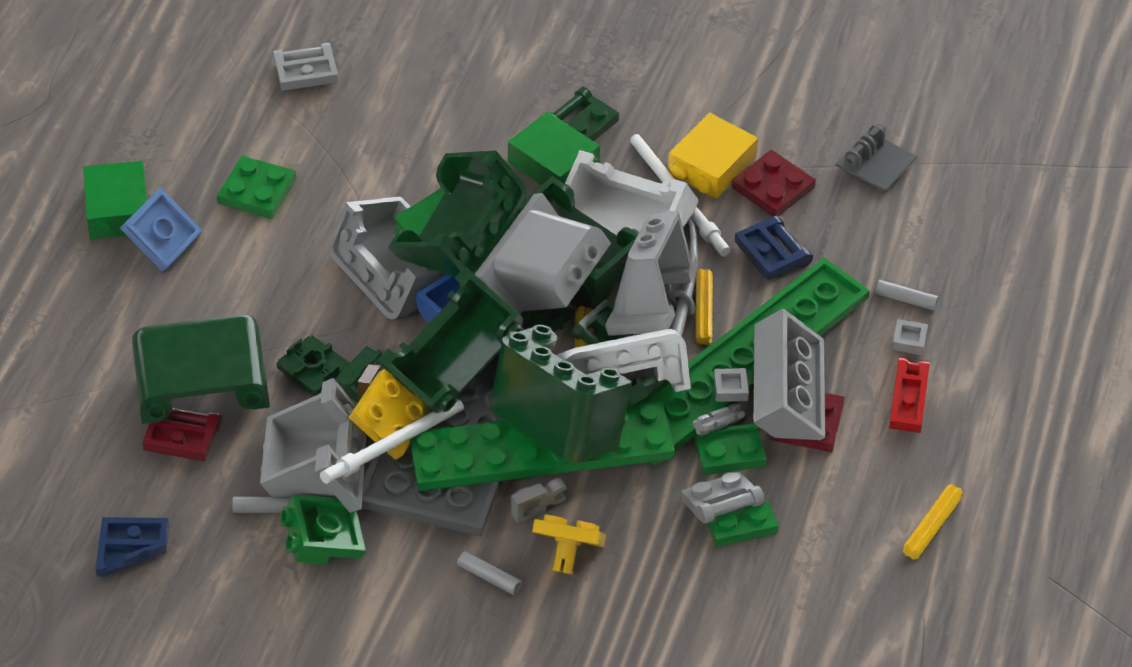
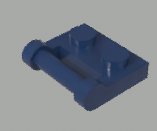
(767, 253)

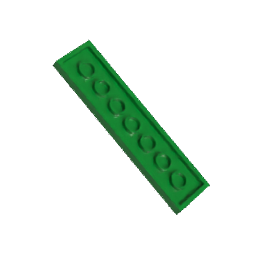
(504, 453)

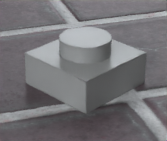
(909, 337)
(731, 384)

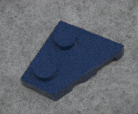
(129, 542)

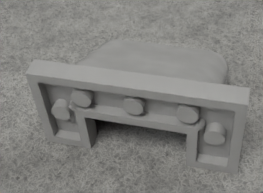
(542, 258)
(654, 259)
(309, 440)

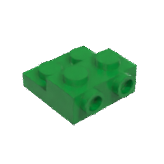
(321, 529)

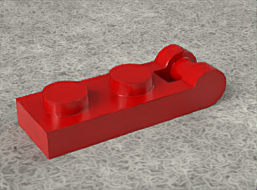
(909, 395)

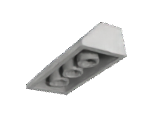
(788, 378)

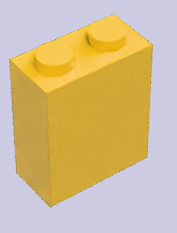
(712, 155)

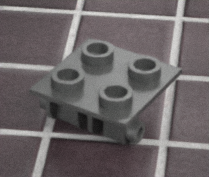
(876, 159)

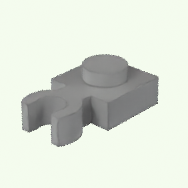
(533, 500)

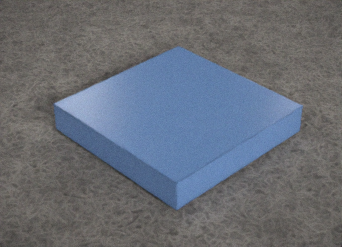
(161, 229)

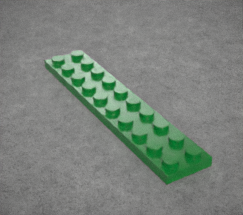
(815, 298)

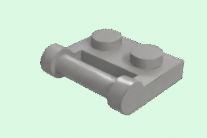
(305, 67)
(721, 496)

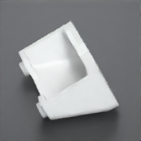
(622, 198)
(658, 349)

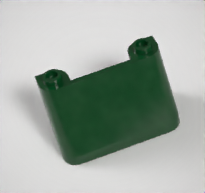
(470, 218)
(610, 267)
(454, 344)
(197, 361)

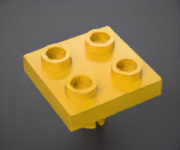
(386, 409)
(568, 538)

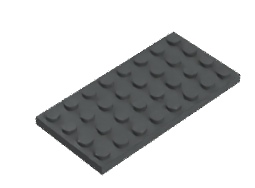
(392, 485)

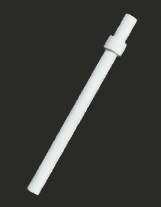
(708, 230)
(351, 462)

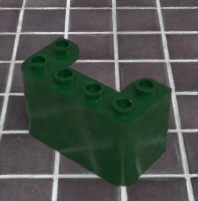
(556, 402)

